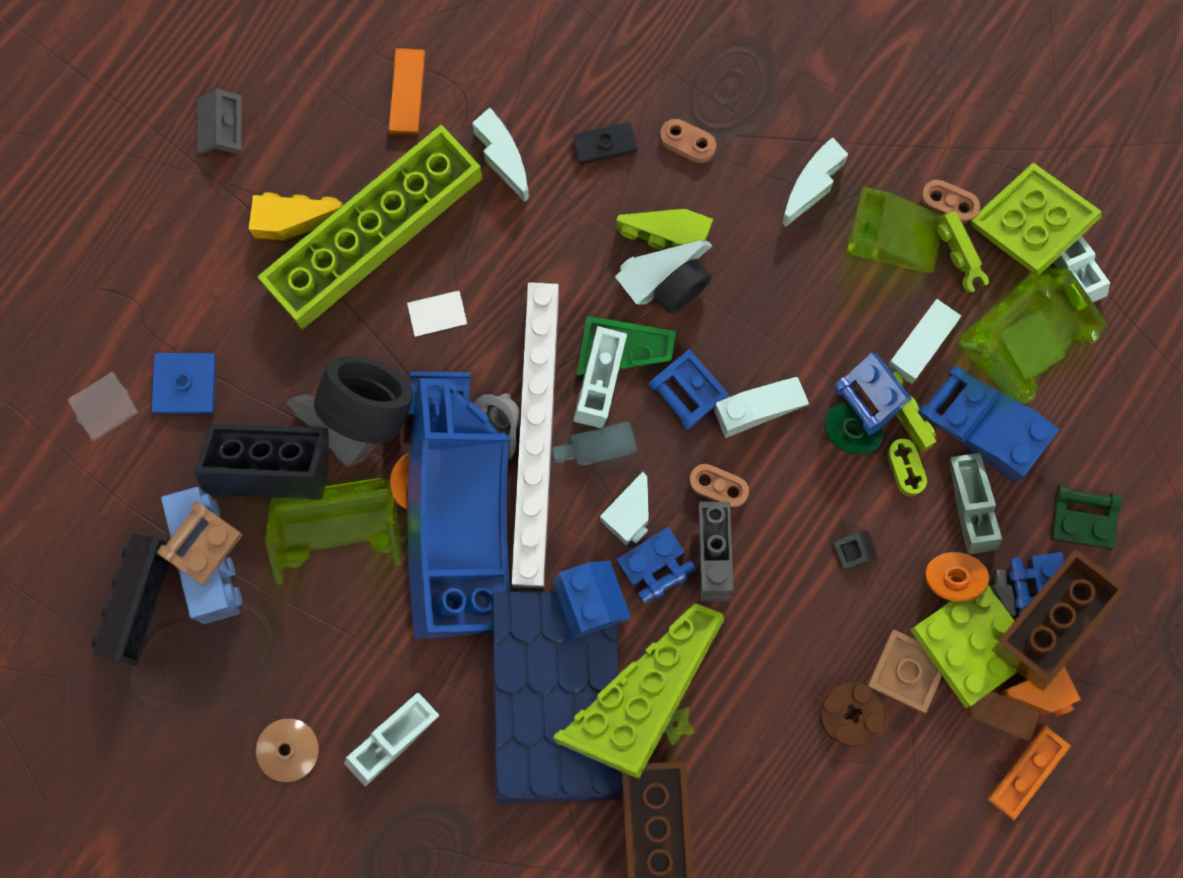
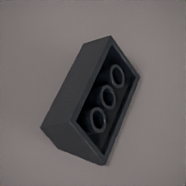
(264, 461)
(132, 601)

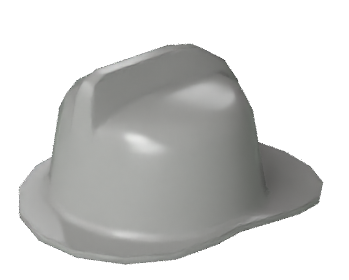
(502, 415)

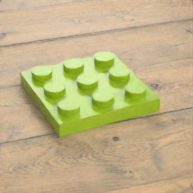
(1036, 219)
(961, 645)

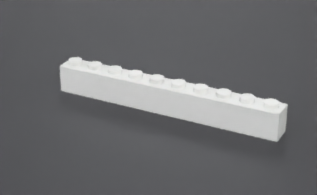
(535, 437)

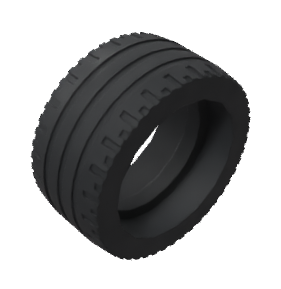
(363, 399)

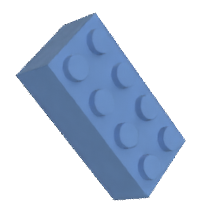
(219, 596)

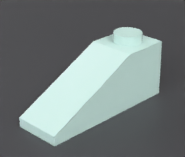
(645, 273)
(600, 378)
(759, 405)

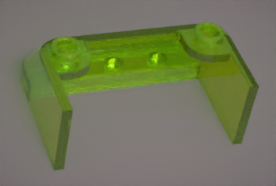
(344, 516)

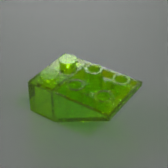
(894, 231)

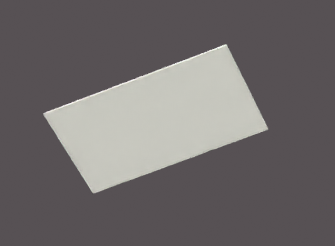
(437, 313)

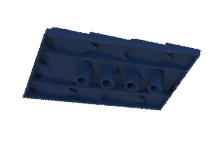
(537, 691)

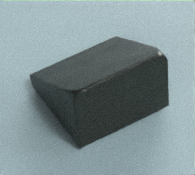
(855, 550)

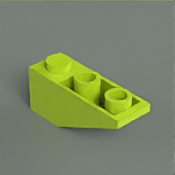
(665, 228)

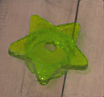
(683, 727)

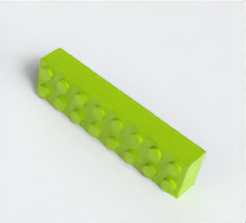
(371, 227)

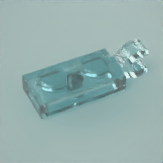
(597, 445)

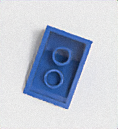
(1011, 437)

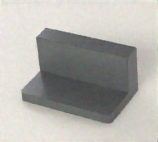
(219, 122)

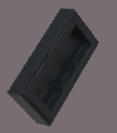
(605, 143)

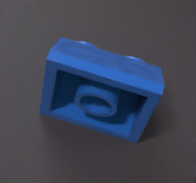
(590, 598)

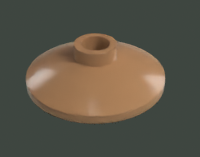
(301, 757)

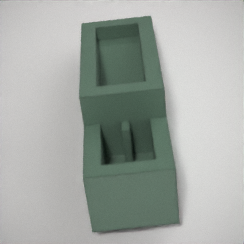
(975, 504)

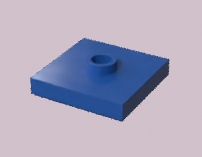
(184, 383)

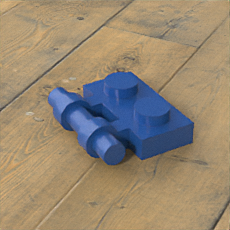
(652, 556)
(1041, 571)

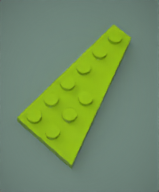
(641, 700)

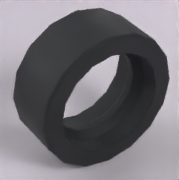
(682, 286)

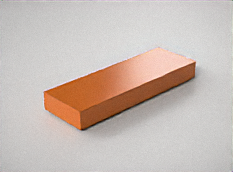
(407, 92)
(1028, 773)

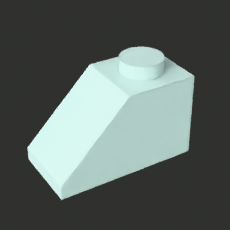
(629, 512)

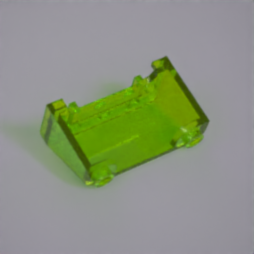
(1065, 307)

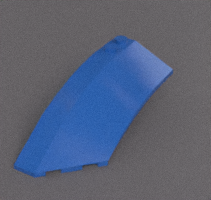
(455, 514)

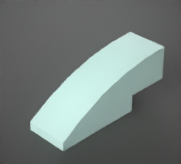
(501, 152)
(815, 180)
(1081, 262)
(924, 341)
(391, 739)

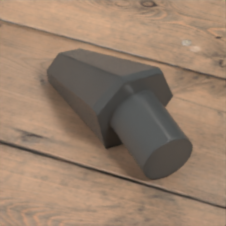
(1004, 592)

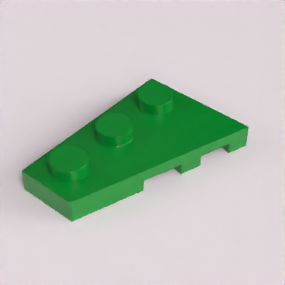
(642, 346)

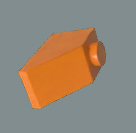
(1055, 698)

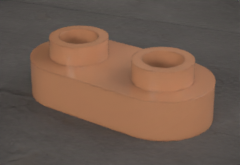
(686, 141)
(950, 199)
(719, 484)

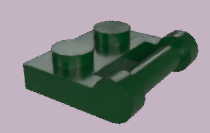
(1084, 527)

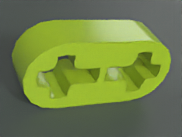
(913, 465)

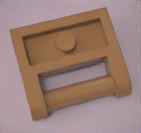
(207, 550)

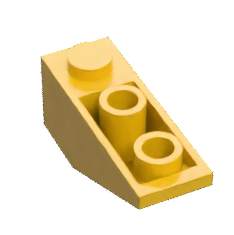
(285, 218)

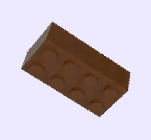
(1059, 619)
(658, 822)

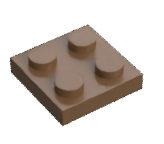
(905, 672)

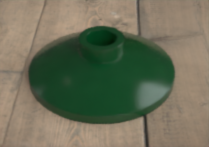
(846, 431)

